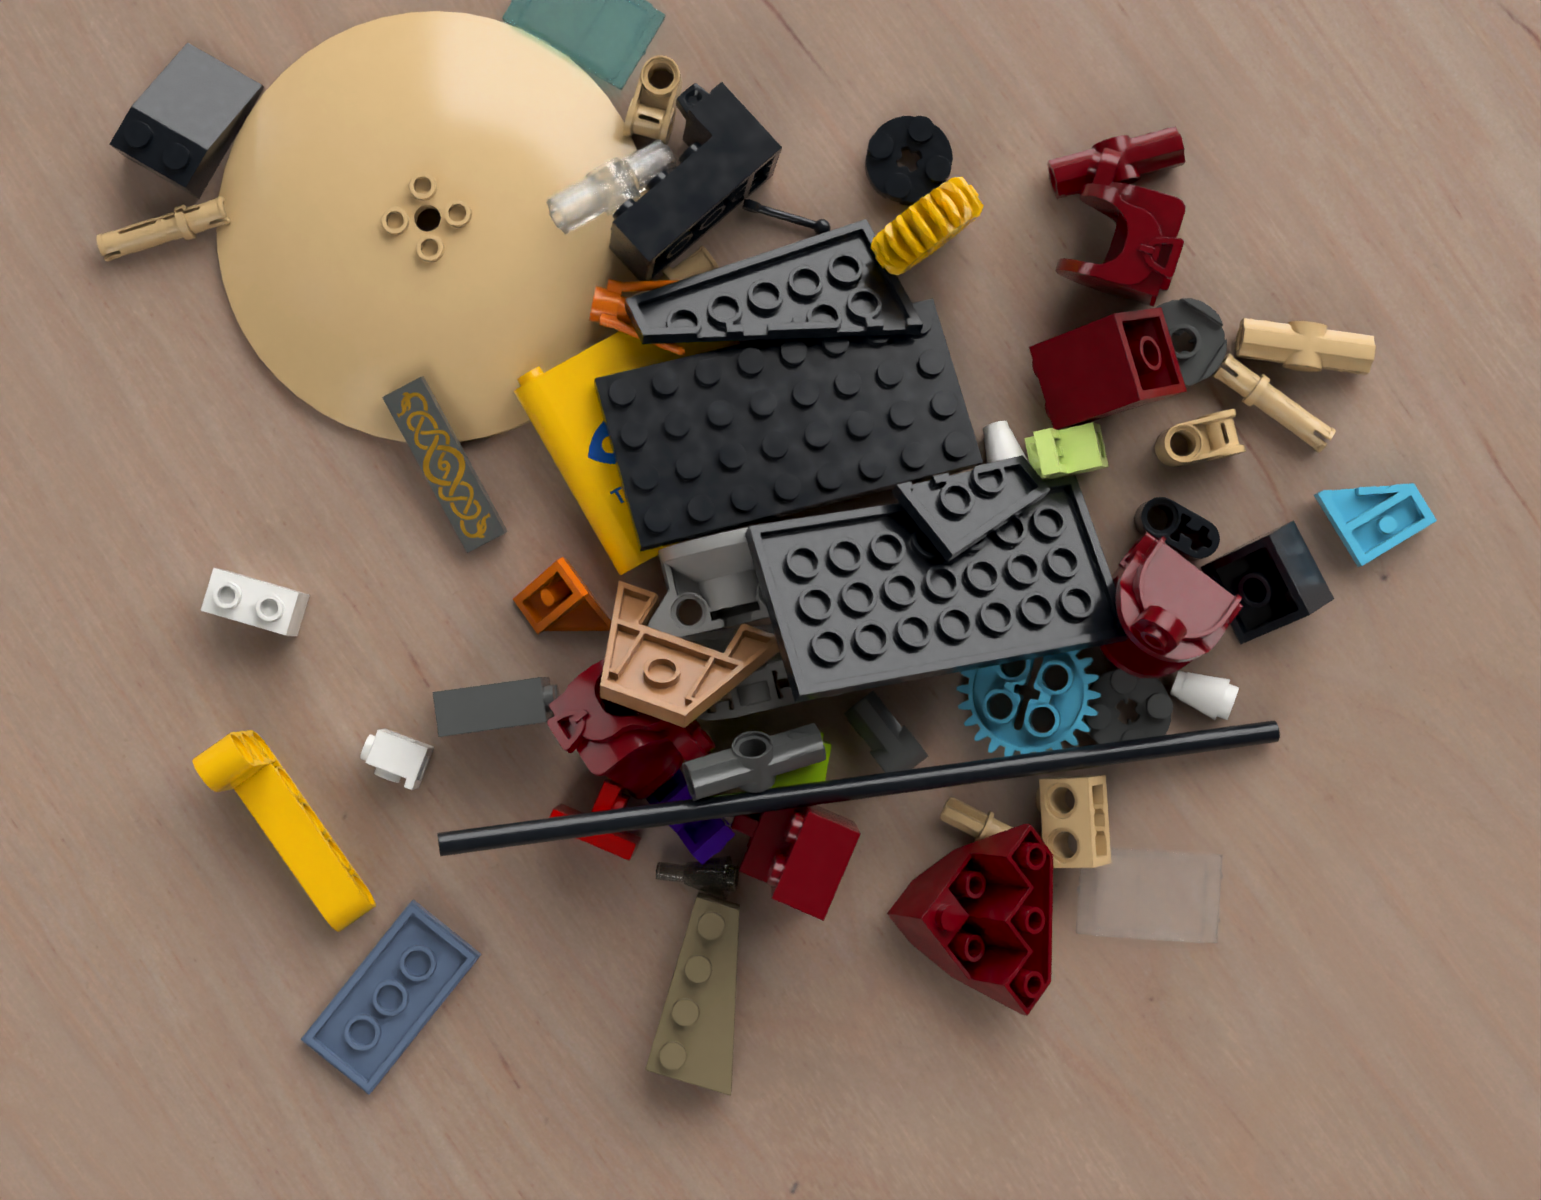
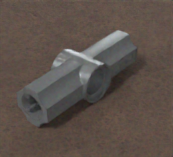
(753, 761)

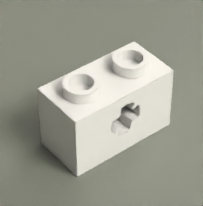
(255, 602)

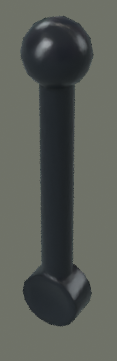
(819, 226)

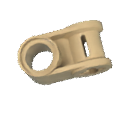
(654, 109)
(1207, 439)

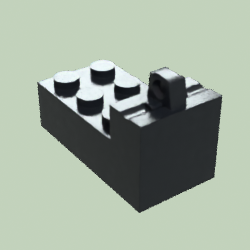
(719, 169)

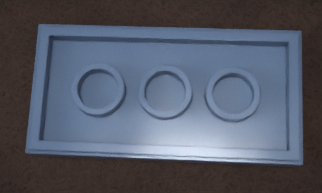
(391, 997)

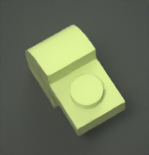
(1067, 451)

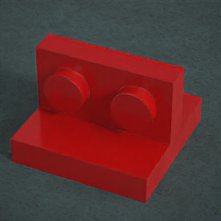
(610, 797)

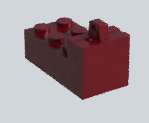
(799, 854)

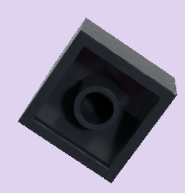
(1273, 578)

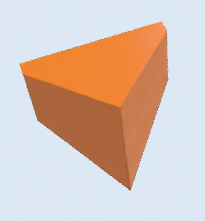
(561, 602)

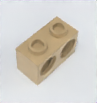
(1086, 821)

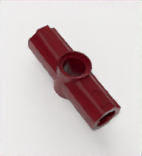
(1139, 158)

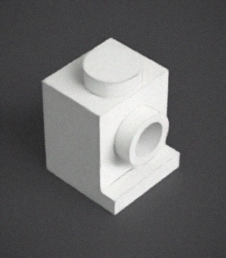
(397, 757)

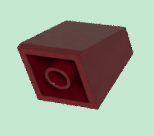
(1107, 367)

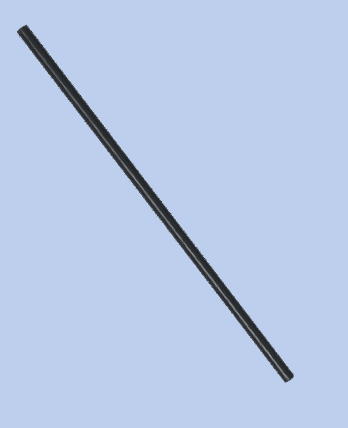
(853, 788)

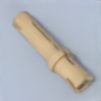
(181, 223)
(1273, 402)

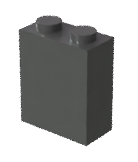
(494, 706)

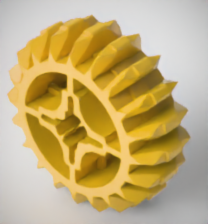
(926, 226)

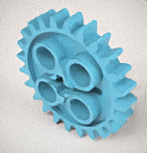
(1067, 704)

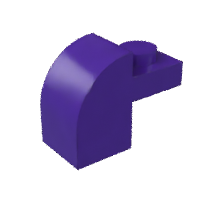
(700, 837)

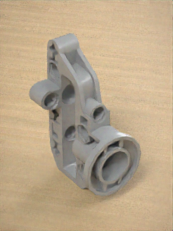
(725, 583)

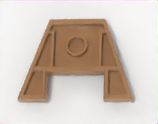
(667, 673)

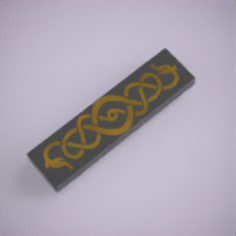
(445, 464)

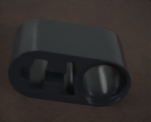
(1191, 523)

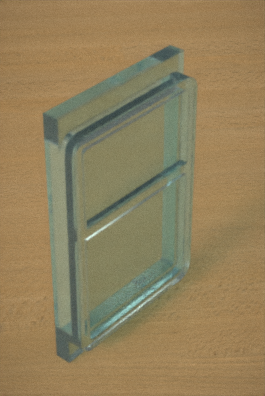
(595, 34)

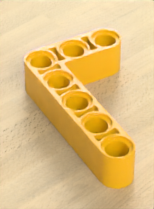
(251, 769)

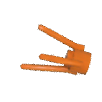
(610, 311)

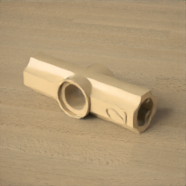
(1305, 346)

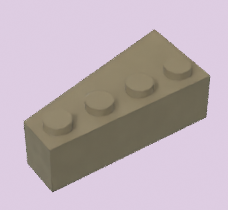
(699, 1011)

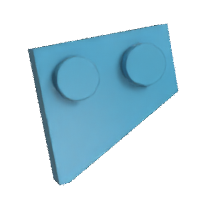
(1375, 517)

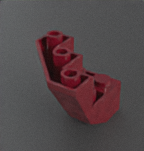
(987, 916)

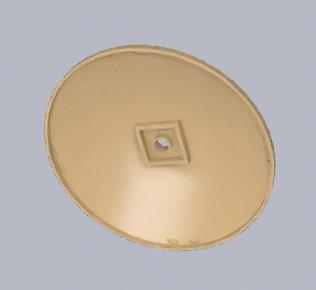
(328, 202)

